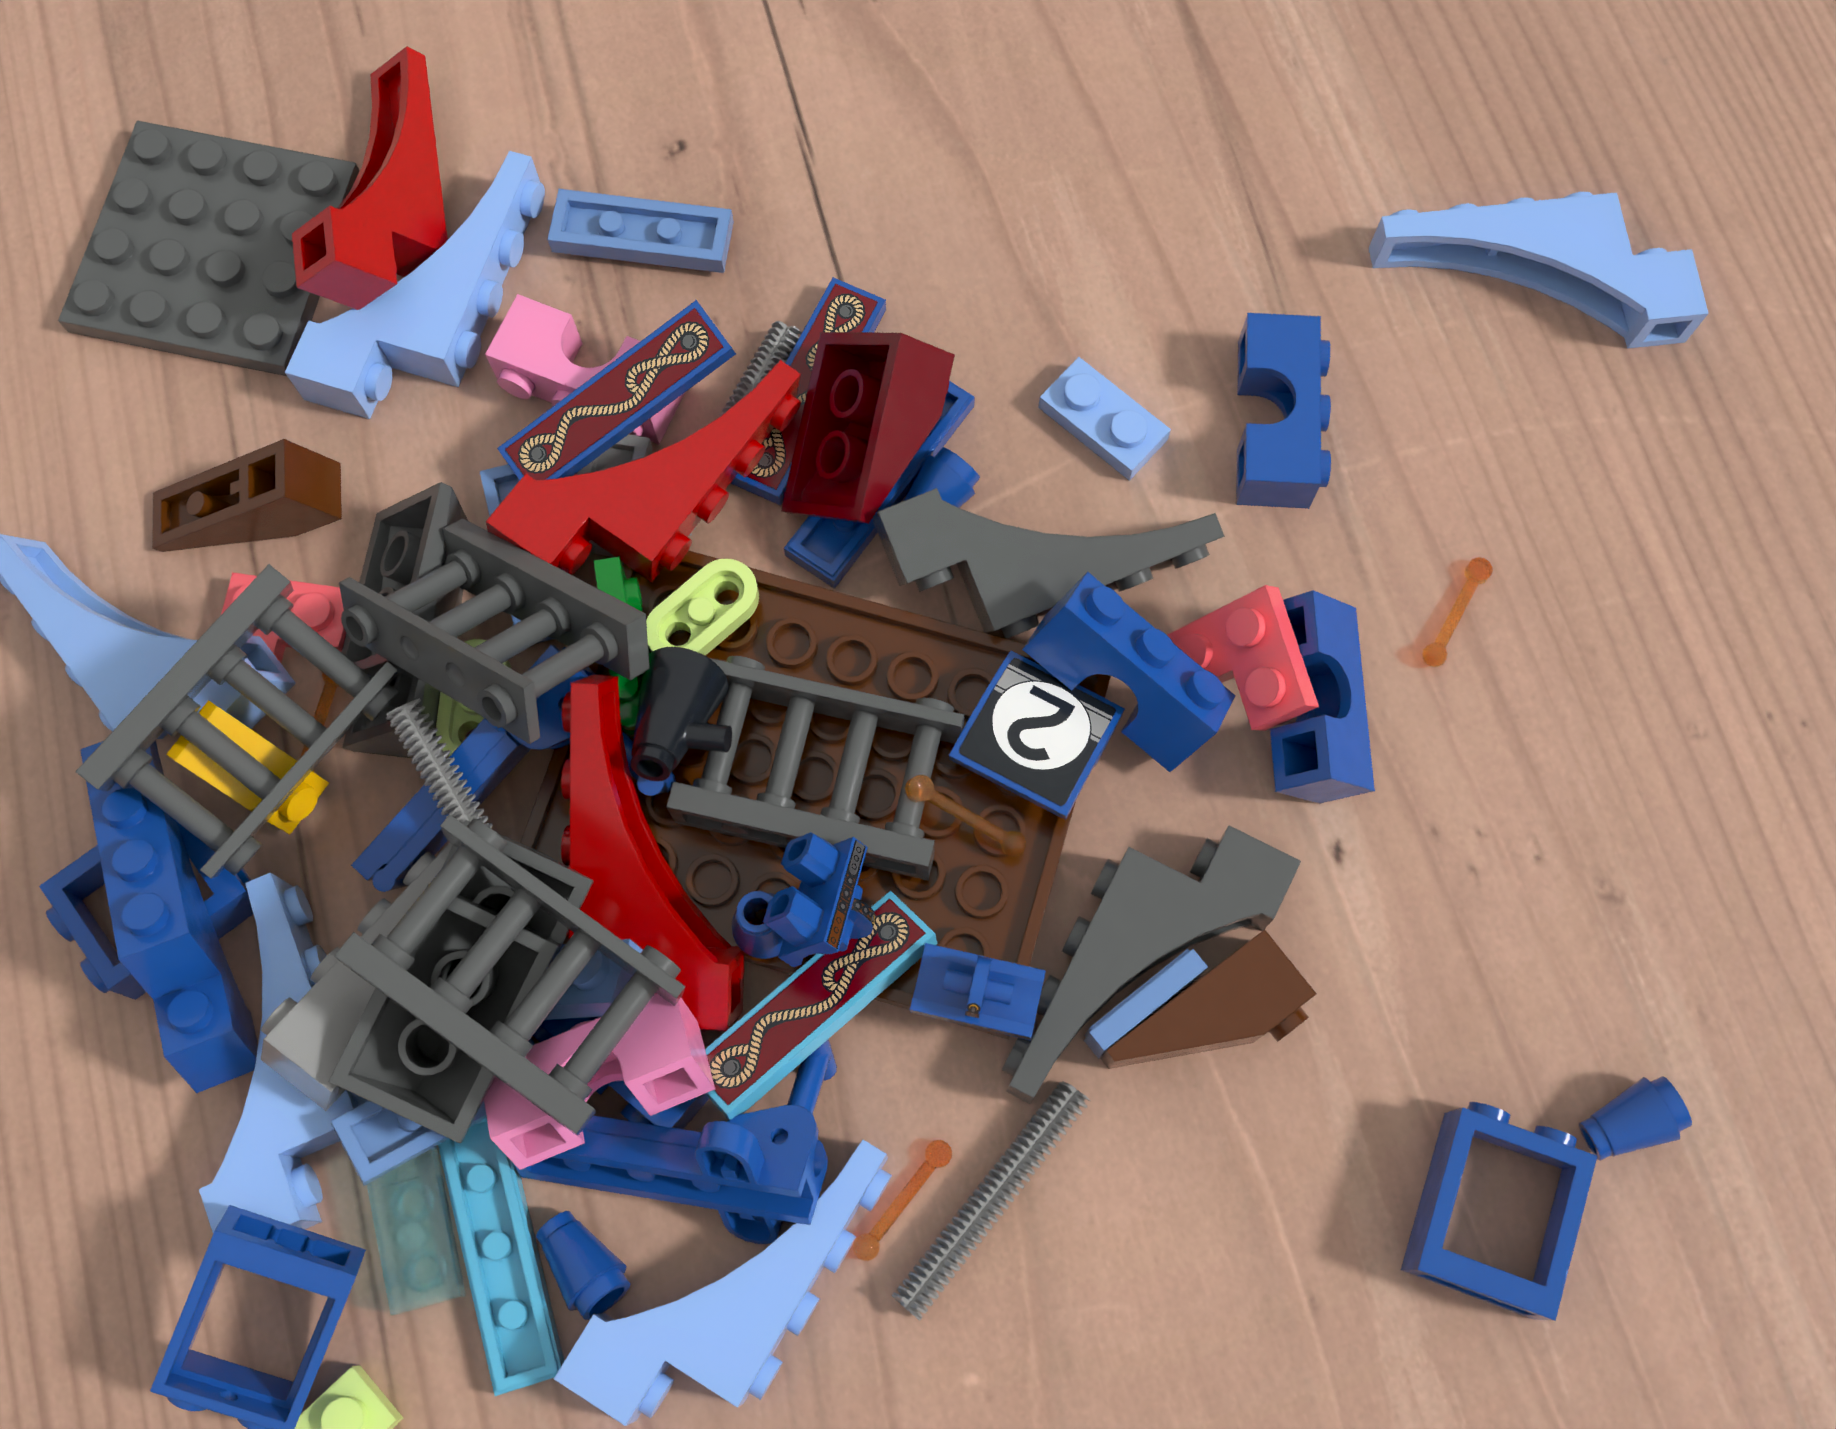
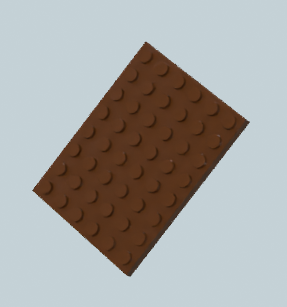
(974, 893)

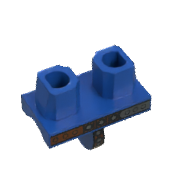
(828, 902)
(977, 991)

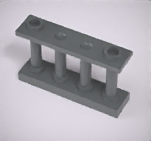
(508, 581)
(172, 709)
(773, 813)
(506, 1045)

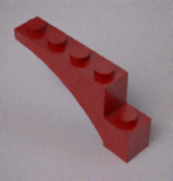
(395, 205)
(651, 503)
(633, 884)

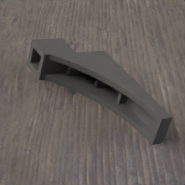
(1021, 570)
(1141, 922)

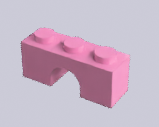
(537, 354)
(656, 1058)

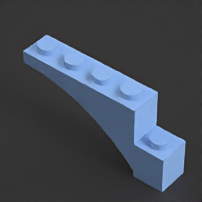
(1562, 248)
(432, 315)
(108, 650)
(278, 1120)
(729, 1327)

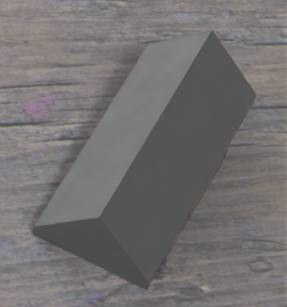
(403, 548)
(412, 1067)

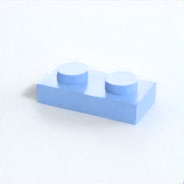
(1104, 418)

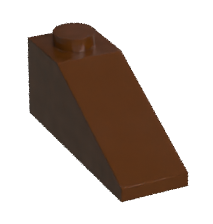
(248, 499)
(1228, 1007)

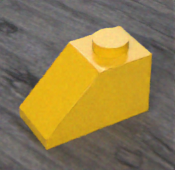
(297, 805)

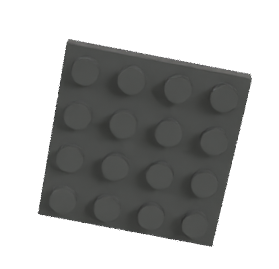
(202, 248)

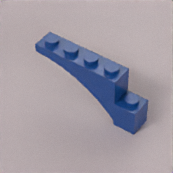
(169, 936)

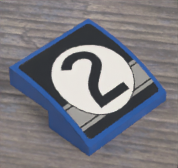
(1036, 735)

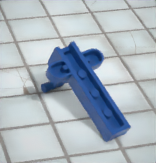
(485, 761)
(749, 1169)

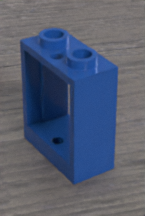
(74, 921)
(1425, 1250)
(279, 1253)

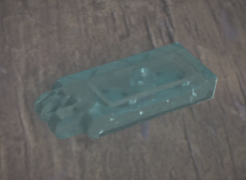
(415, 1235)

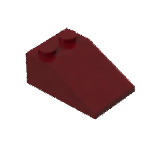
(863, 421)

